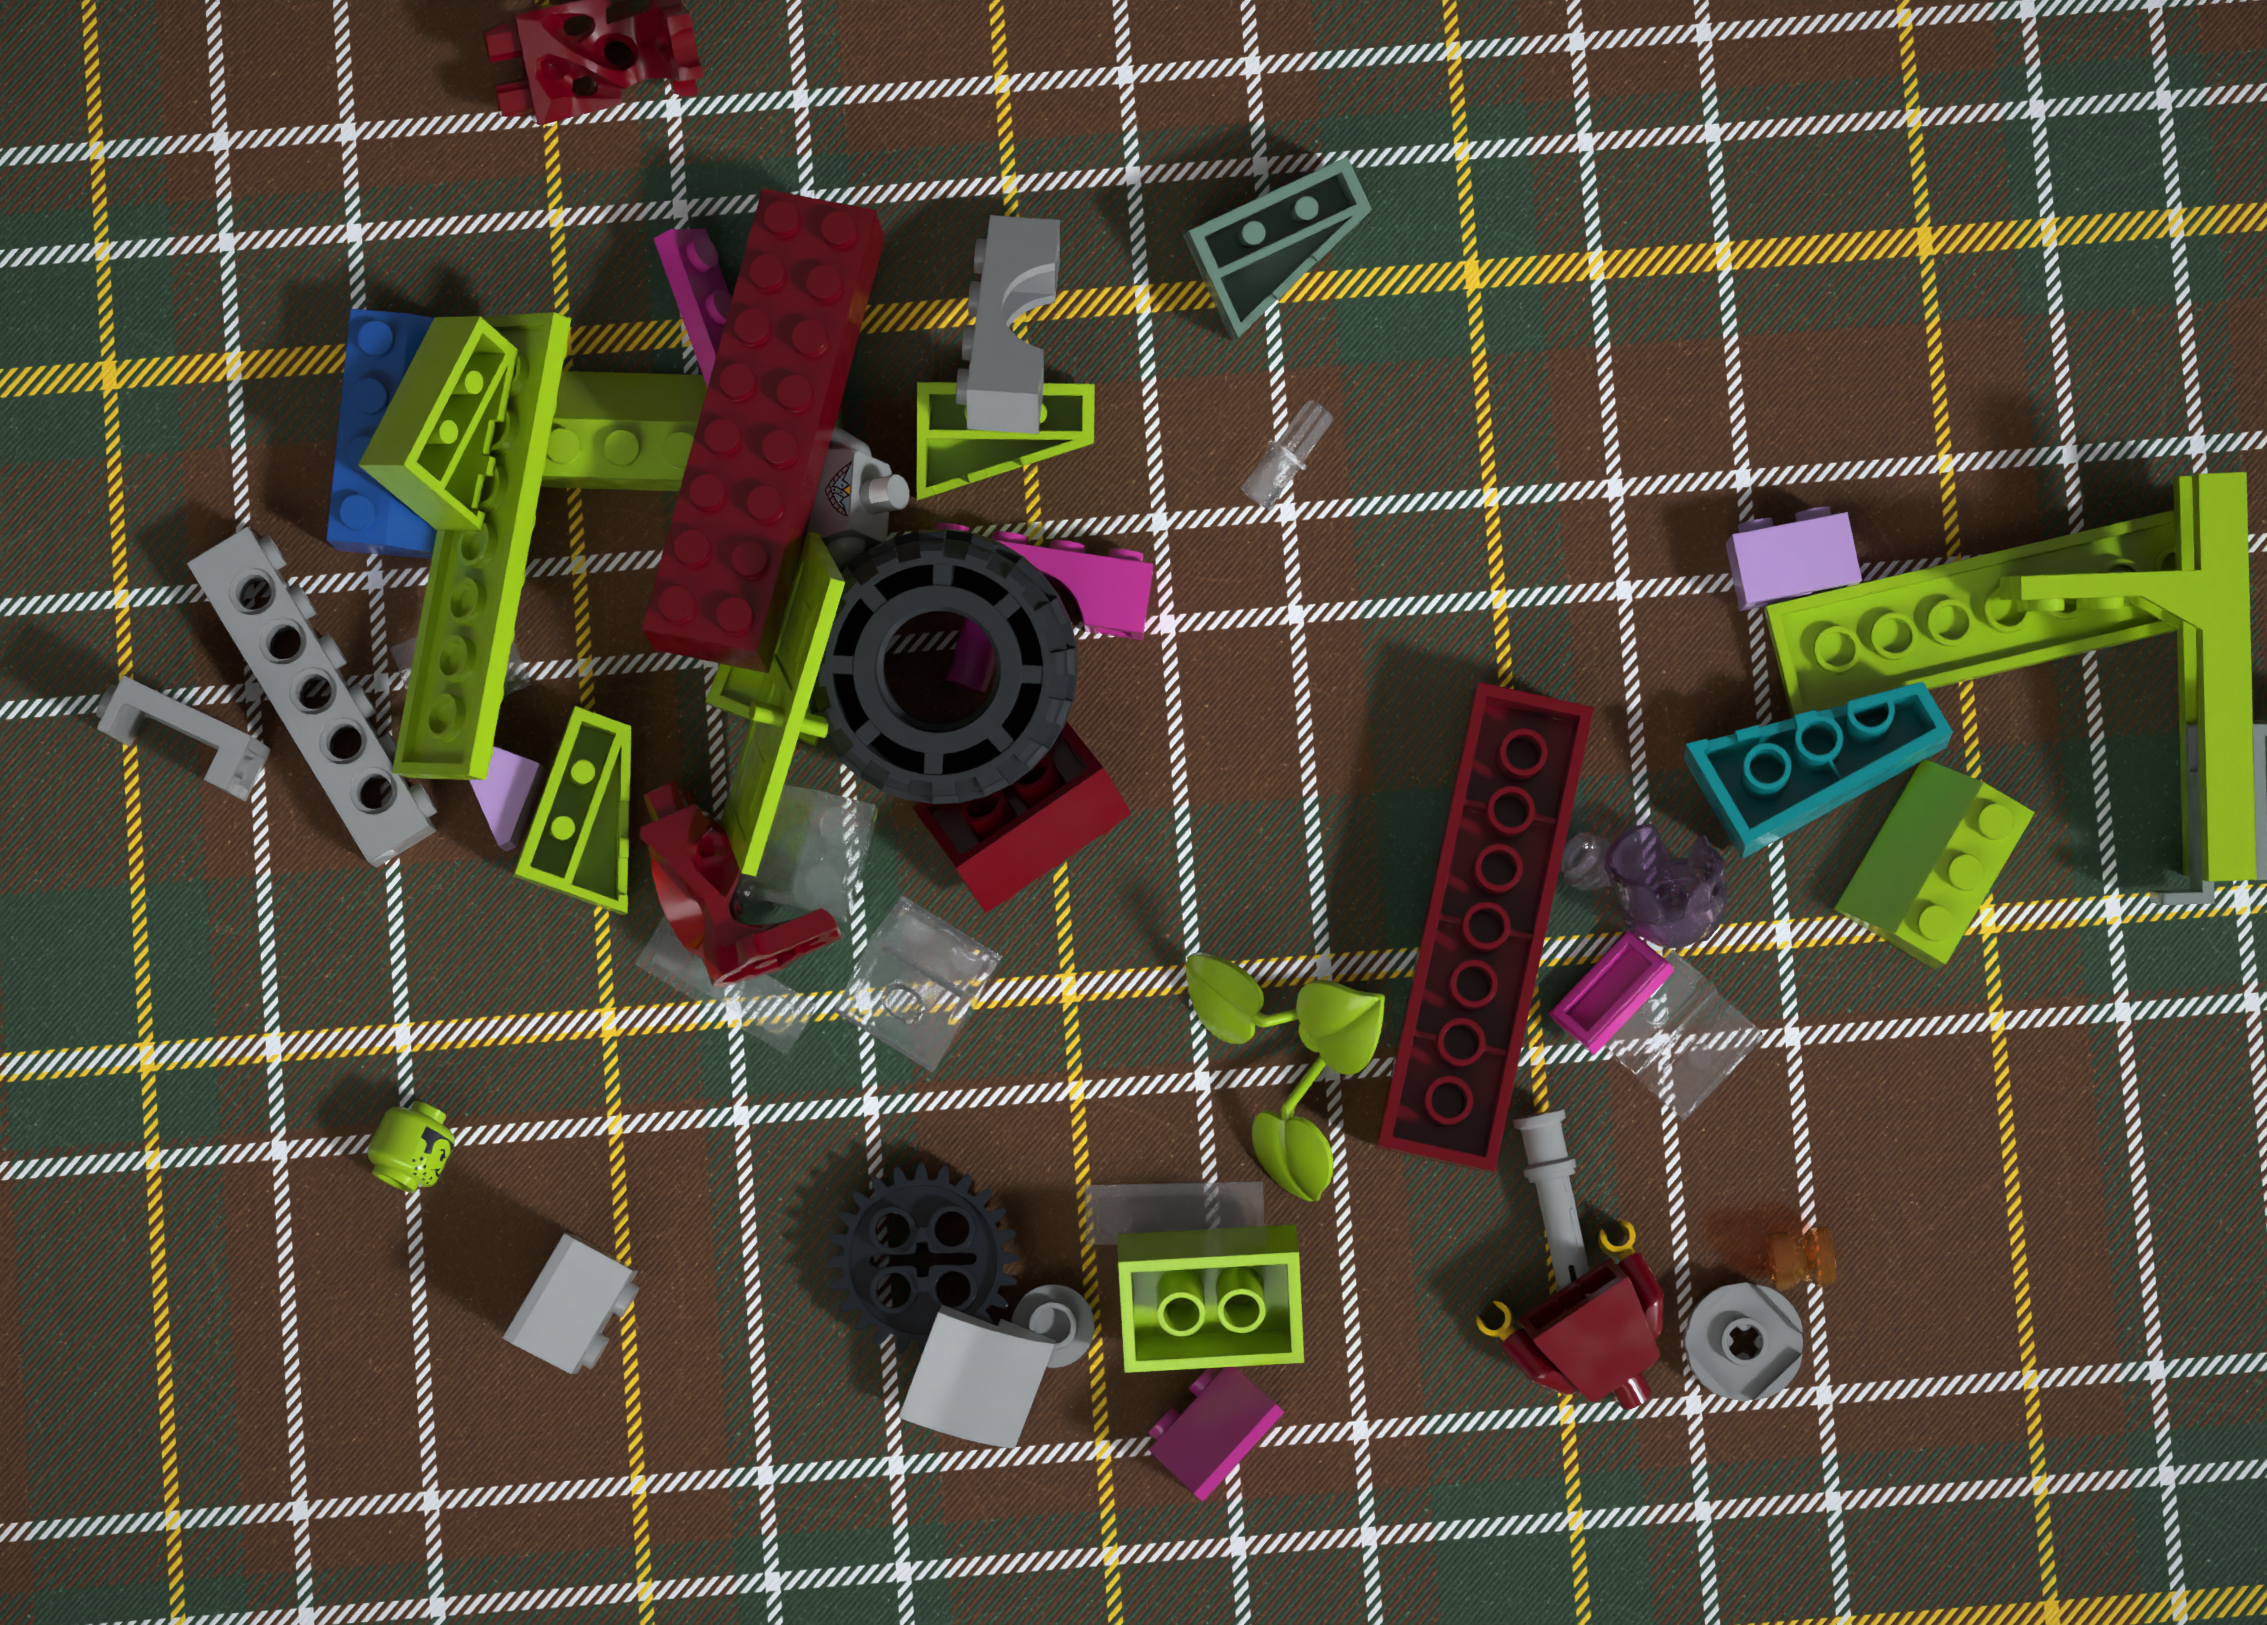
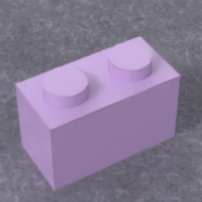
(1793, 558)

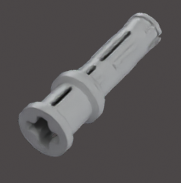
(1550, 1171)

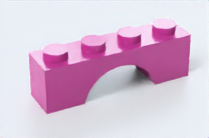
(1107, 590)

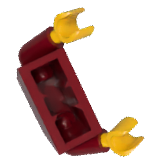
(1593, 1331)

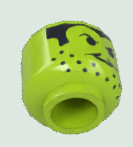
(411, 1146)

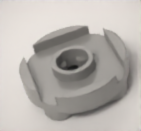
(1743, 1307)

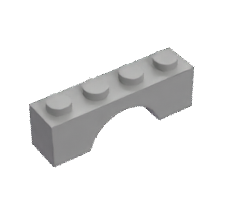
(1004, 372)

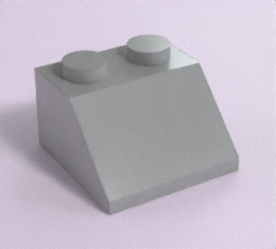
(573, 1305)

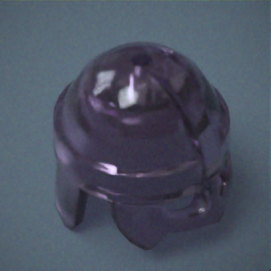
(1665, 897)

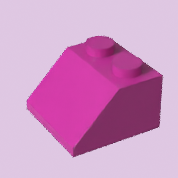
(1213, 1429)

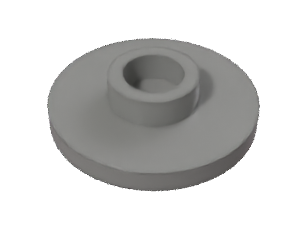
(1060, 1315)

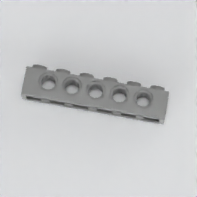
(224, 577)

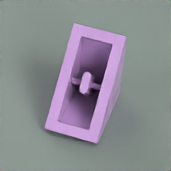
(508, 795)

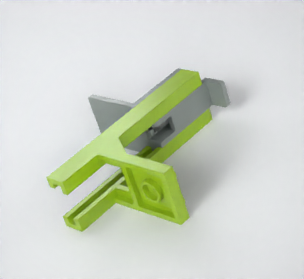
(2211, 611)

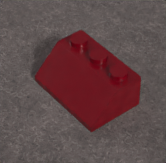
(1028, 826)

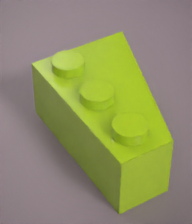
(443, 423)
(959, 456)
(583, 816)

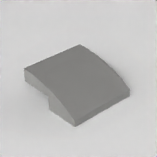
(977, 1378)

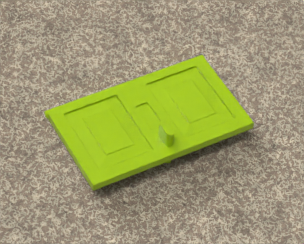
(782, 704)

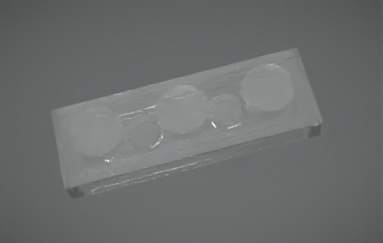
(755, 1005)
(1170, 1208)

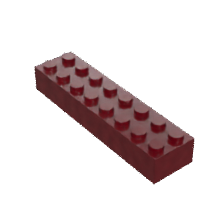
(764, 431)
(1484, 928)

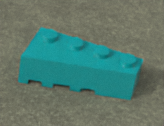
(1800, 768)

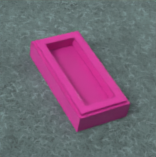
(1611, 992)

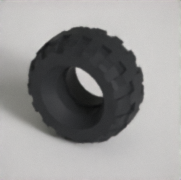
(1031, 685)

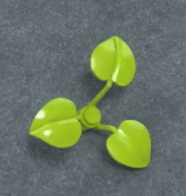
(1333, 1021)

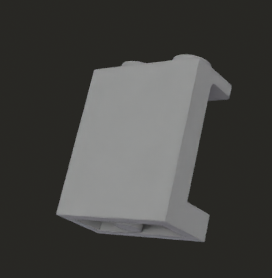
(238, 754)

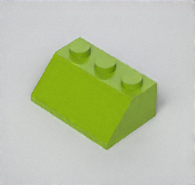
(623, 430)
(1933, 862)

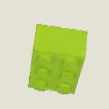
(1210, 1298)

